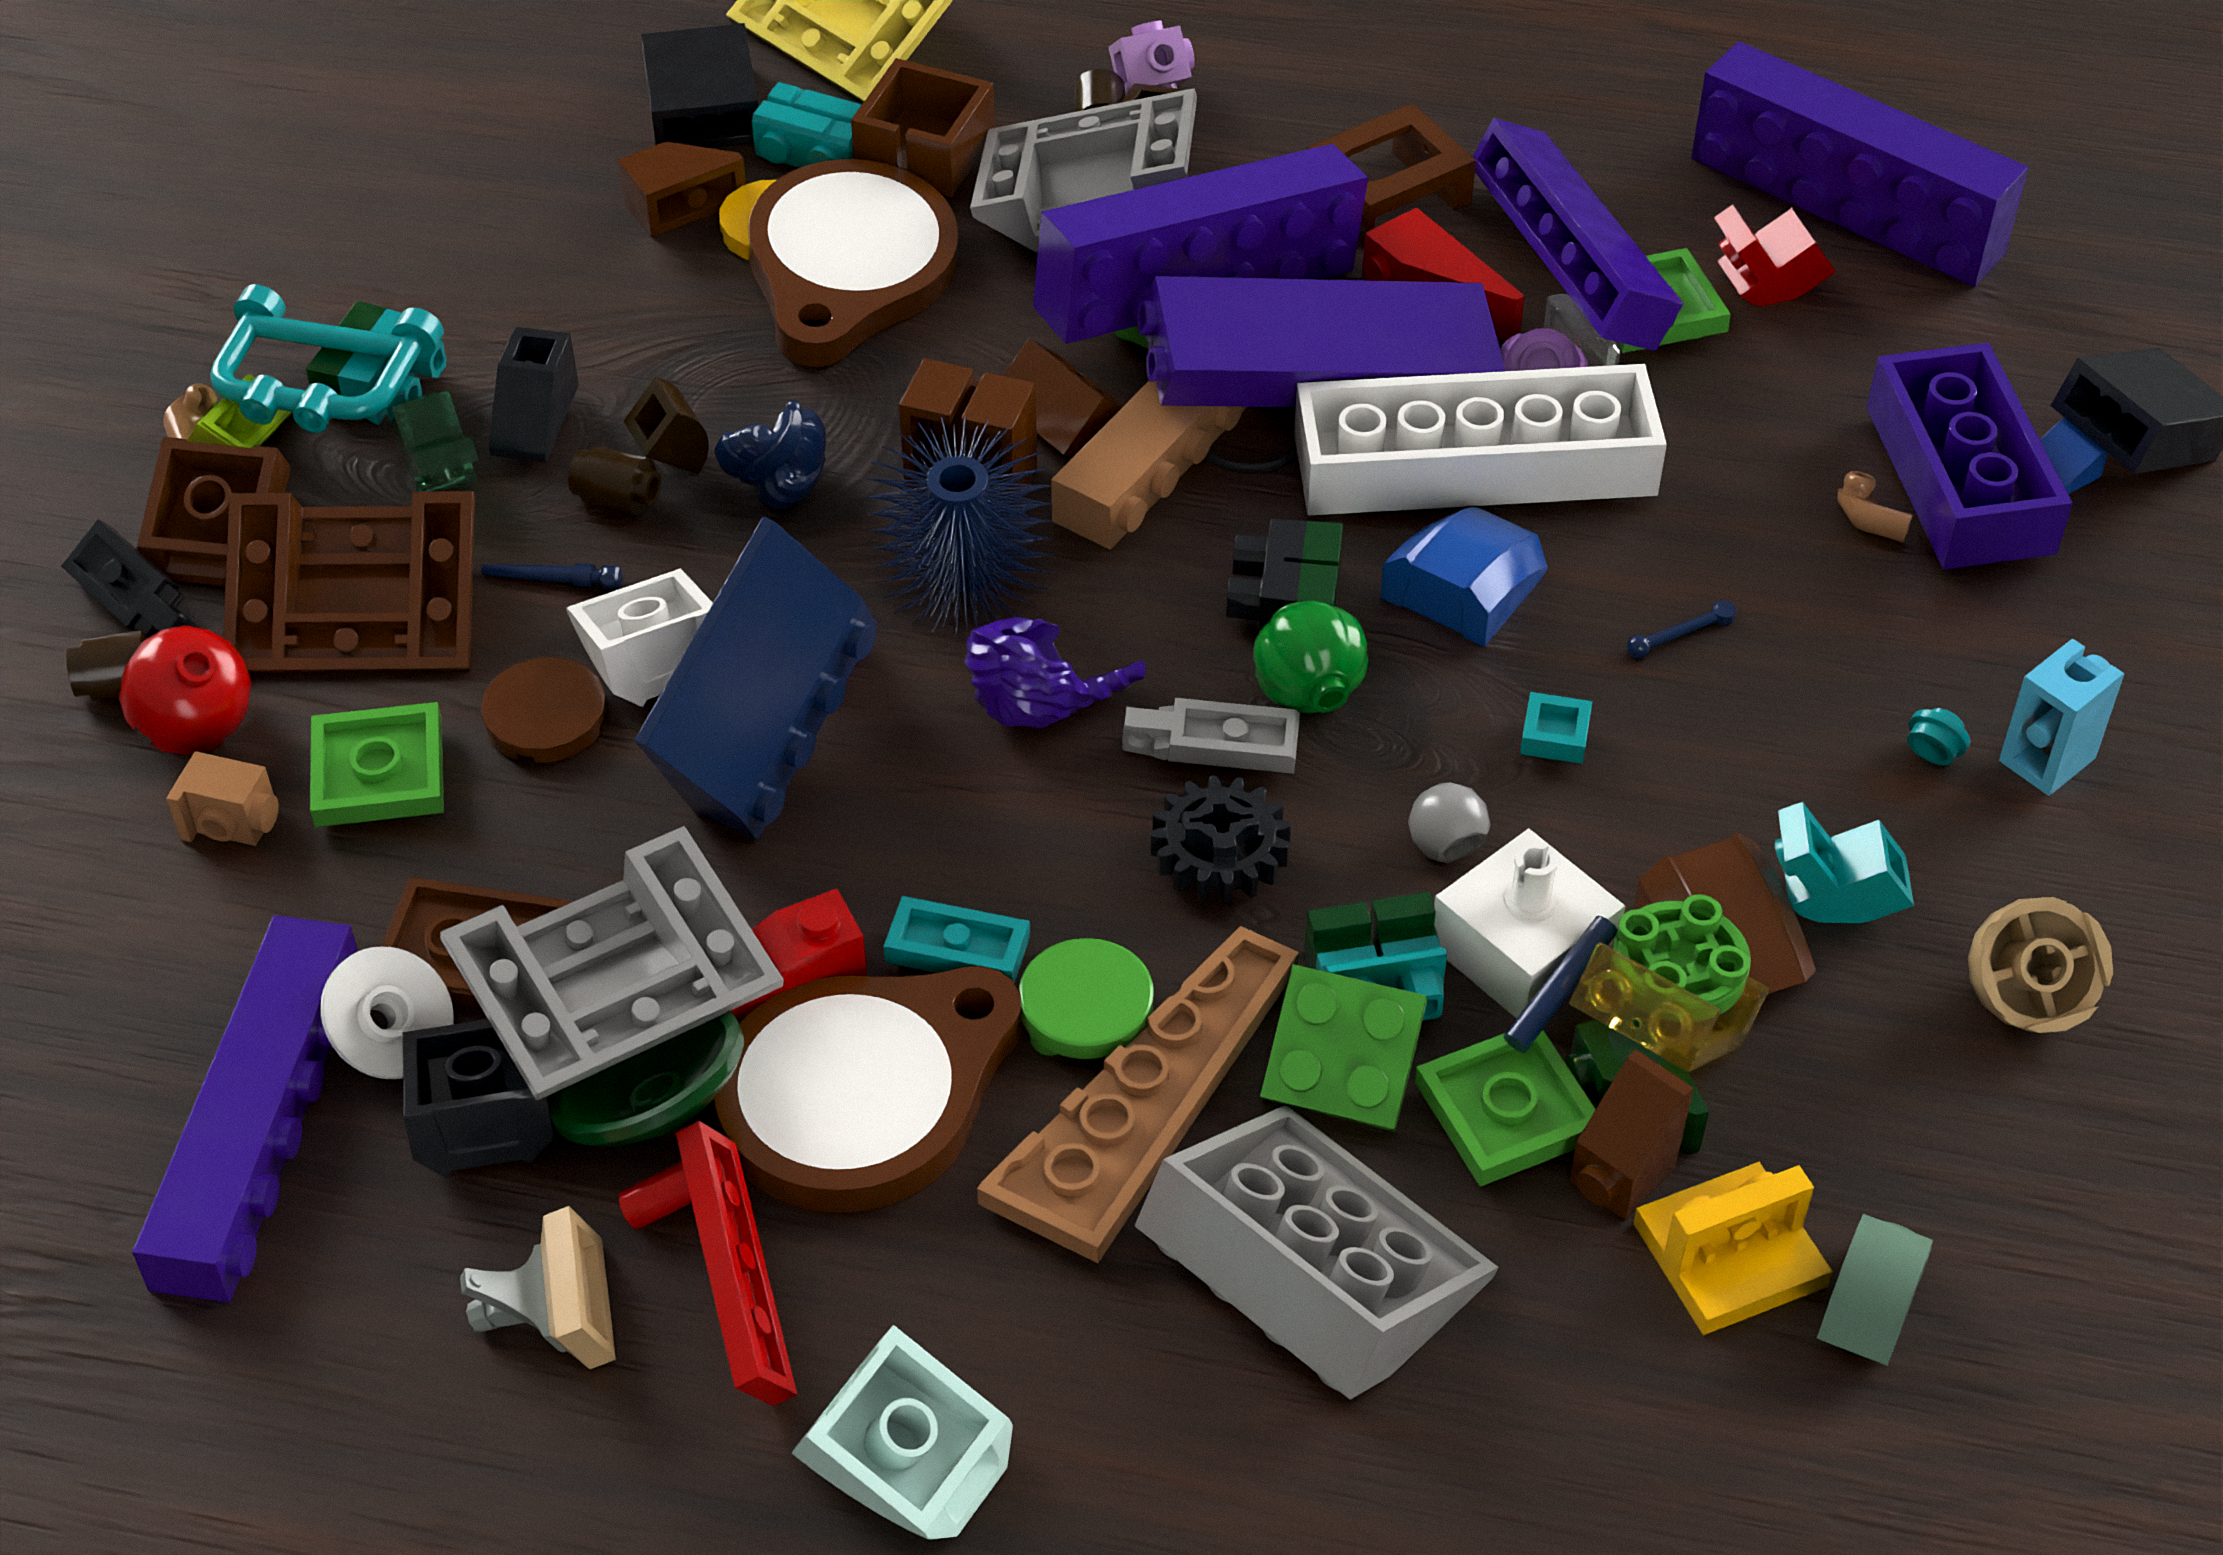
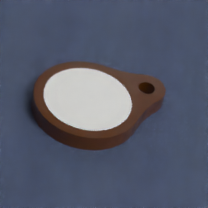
(851, 250)
(865, 1084)

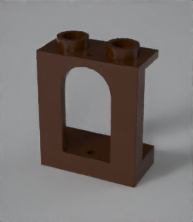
(1432, 160)

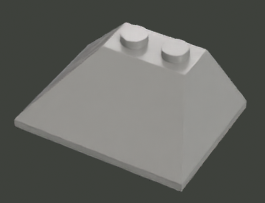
(1080, 159)
(613, 966)

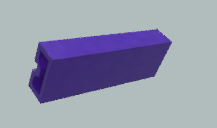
(1262, 336)

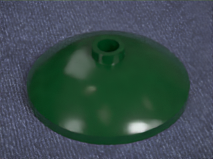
(652, 1089)

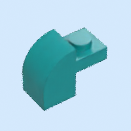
(1841, 876)

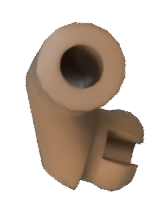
(188, 410)
(1866, 513)

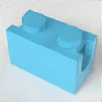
(2063, 701)

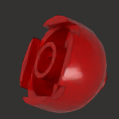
(185, 690)

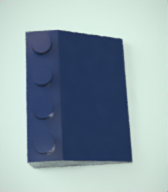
(757, 682)

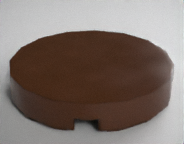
(544, 709)

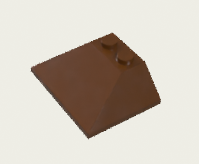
(350, 584)

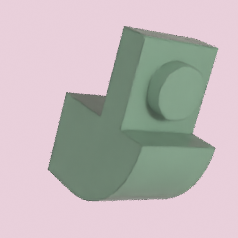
(1875, 1289)

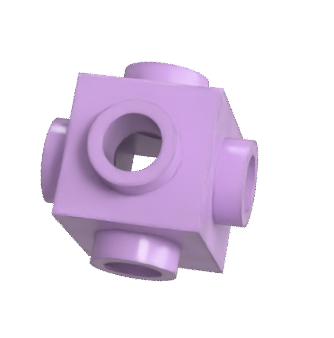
(1153, 56)

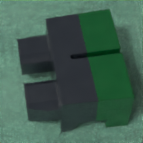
(1296, 565)

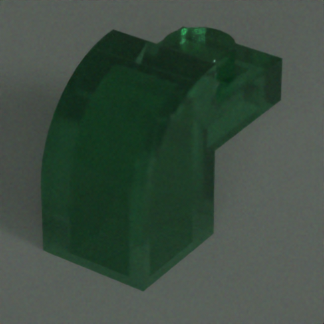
(432, 442)

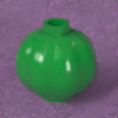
(1310, 657)

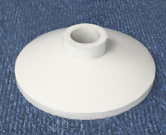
(384, 981)

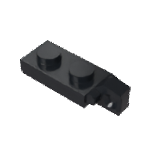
(126, 581)

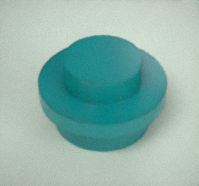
(1937, 736)

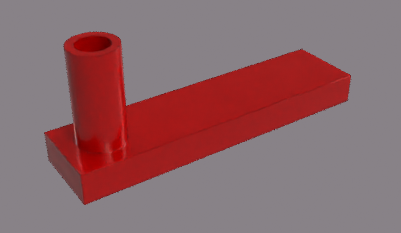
(741, 1288)

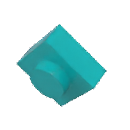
(1556, 727)

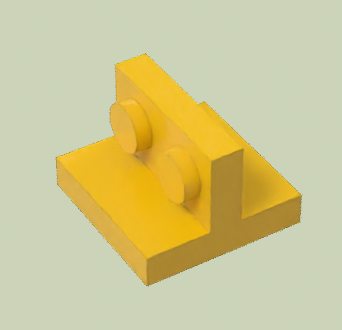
(1736, 1244)

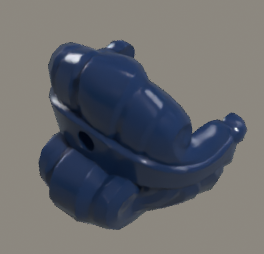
(778, 460)

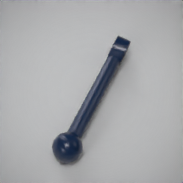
(1722, 613)

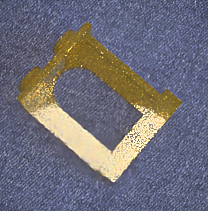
(1669, 1017)

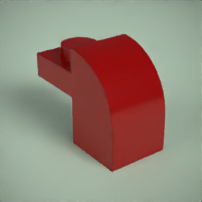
(1774, 262)

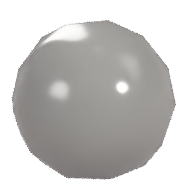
(1448, 822)

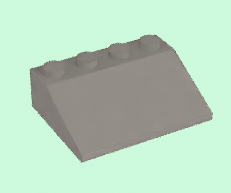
(1312, 1247)

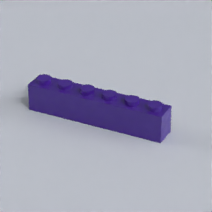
(1576, 236)
(245, 1118)

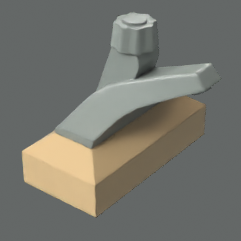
(556, 1291)

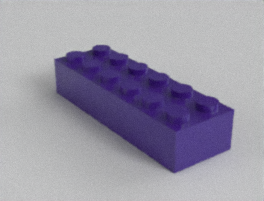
(1858, 163)
(1245, 221)

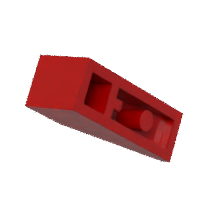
(1421, 251)
(810, 943)

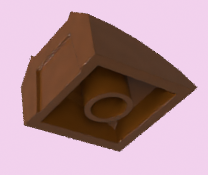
(189, 504)
(1750, 898)

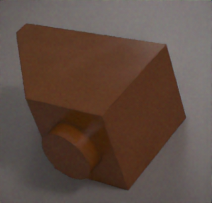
(677, 184)
(1632, 1136)

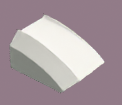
(640, 632)

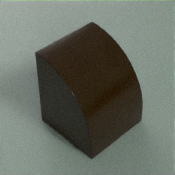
(668, 427)

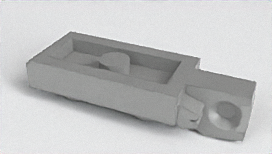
(1215, 734)

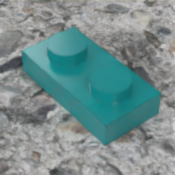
(952, 937)

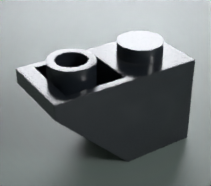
(532, 393)

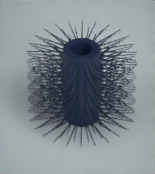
(960, 525)

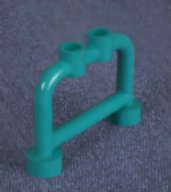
(260, 316)

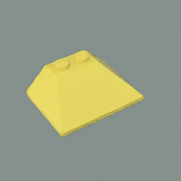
(842, 39)

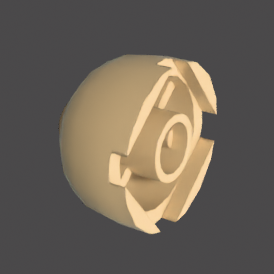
(2040, 964)

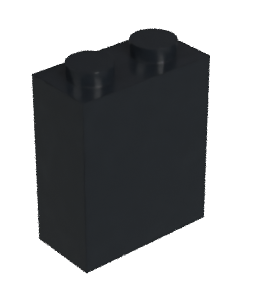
(701, 86)
(2143, 409)

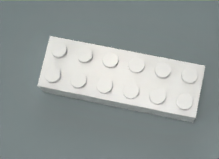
(1478, 439)

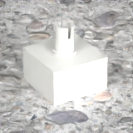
(1518, 918)

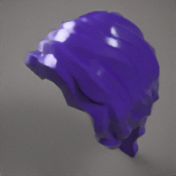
(1025, 679)

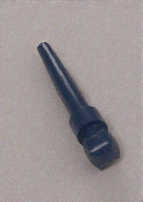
(580, 575)

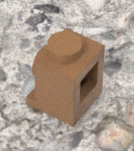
(222, 800)

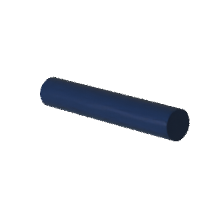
(1558, 985)

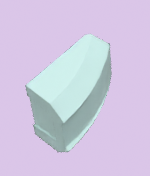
(910, 1440)

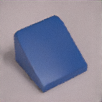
(2073, 455)

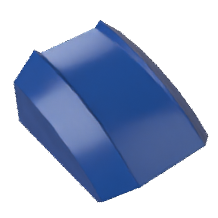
(1465, 572)

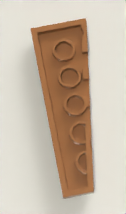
(1110, 1138)

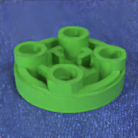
(1688, 946)
(1085, 998)

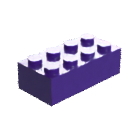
(1968, 456)

